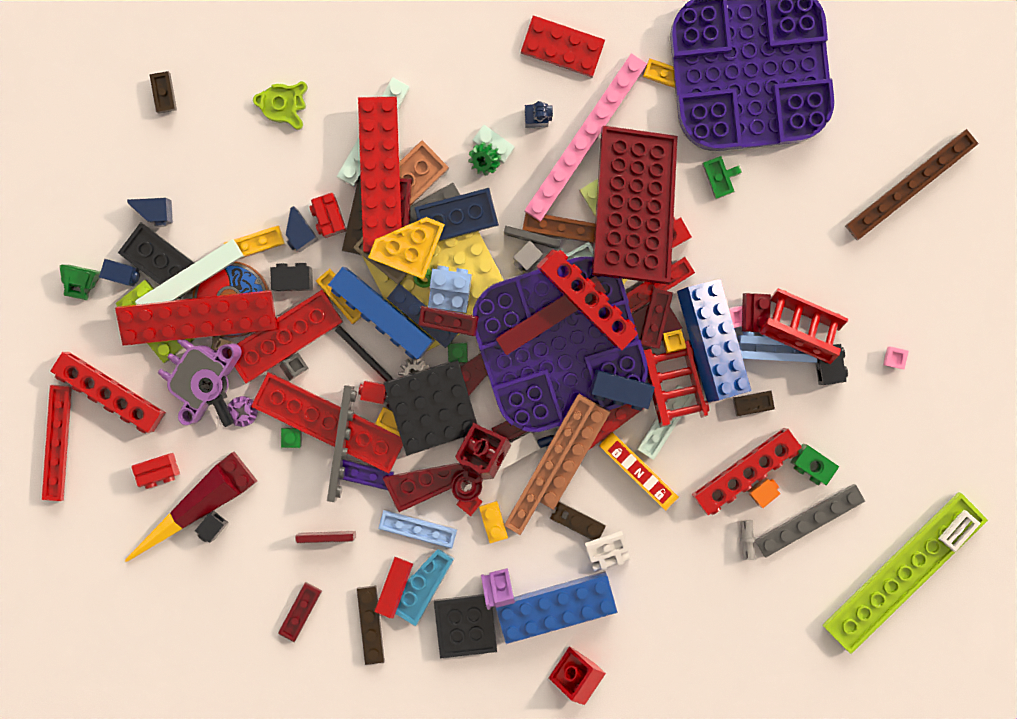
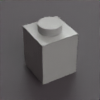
(527, 257)

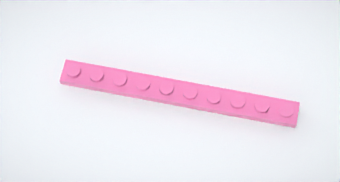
(585, 137)

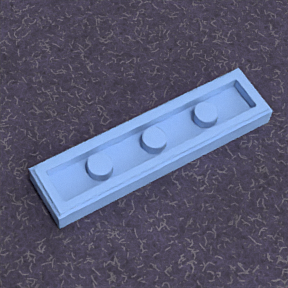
(417, 529)

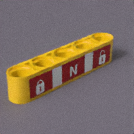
(638, 471)

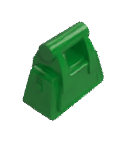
(78, 277)

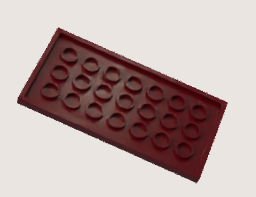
(635, 205)

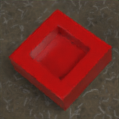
(469, 507)

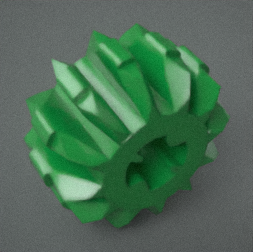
(485, 152)

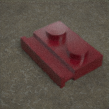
(755, 311)

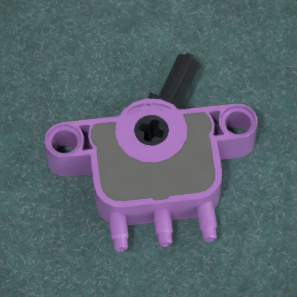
(192, 378)

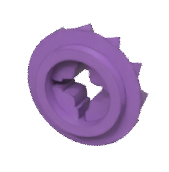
(244, 420)

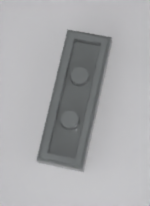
(533, 237)

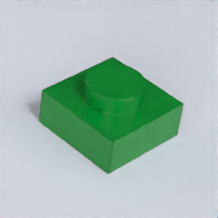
(458, 351)
(291, 438)

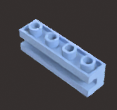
(769, 349)

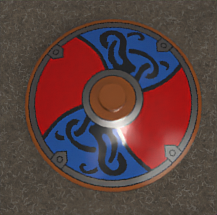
(232, 280)

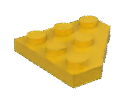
(409, 247)

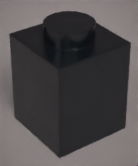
(211, 527)

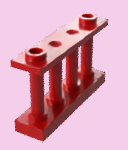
(796, 339)
(660, 397)

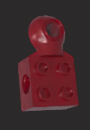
(480, 458)

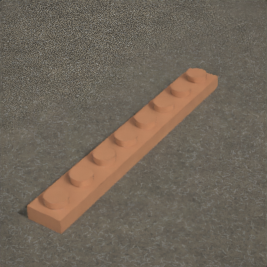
(549, 464)

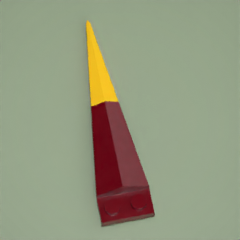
(218, 487)

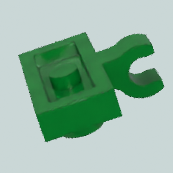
(720, 177)

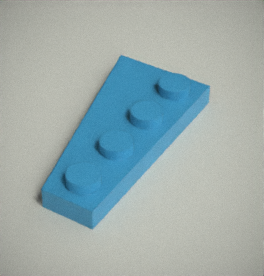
(422, 587)

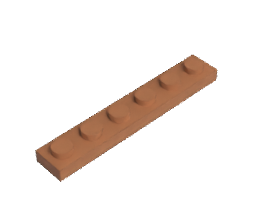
(575, 456)

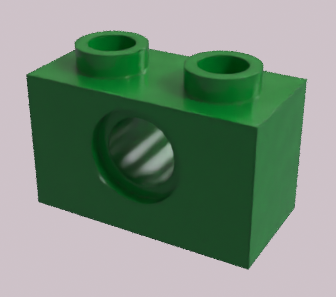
(825, 467)

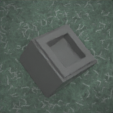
(293, 366)

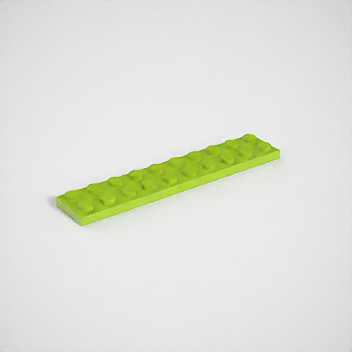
(899, 577)

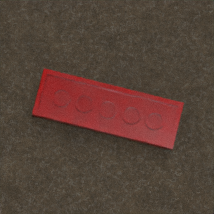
(294, 331)

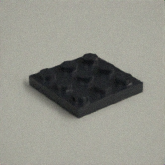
(464, 626)

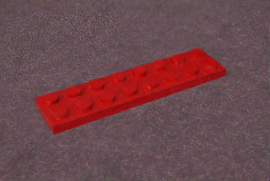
(379, 168)
(196, 317)
(321, 419)

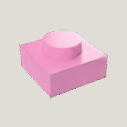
(736, 315)
(895, 357)

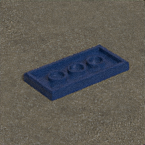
(461, 213)

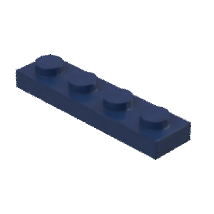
(411, 307)

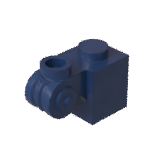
(538, 114)

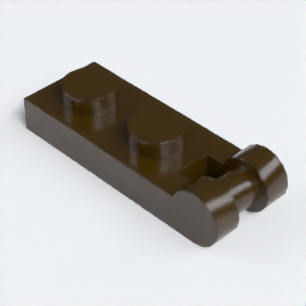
(578, 521)

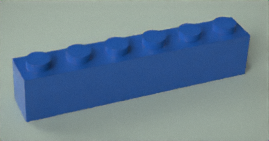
(380, 312)

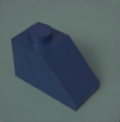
(153, 210)
(298, 231)
(119, 272)

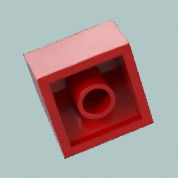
(576, 676)

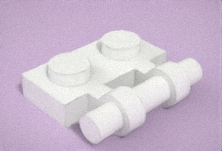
(607, 547)

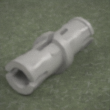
(748, 539)

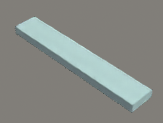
(194, 274)

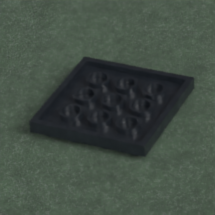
(431, 407)

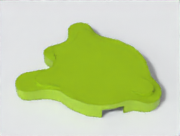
(282, 102)

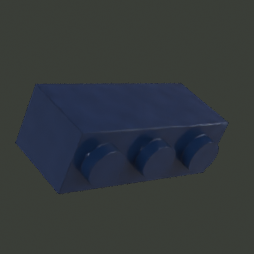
(621, 390)

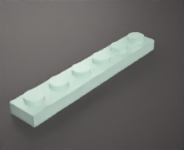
(350, 170)

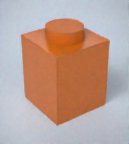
(764, 492)

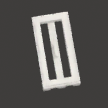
(958, 531)

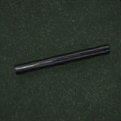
(368, 358)

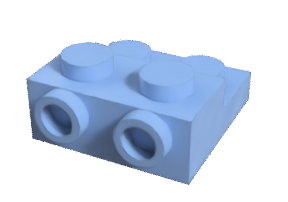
(450, 289)

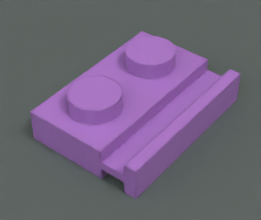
(497, 588)

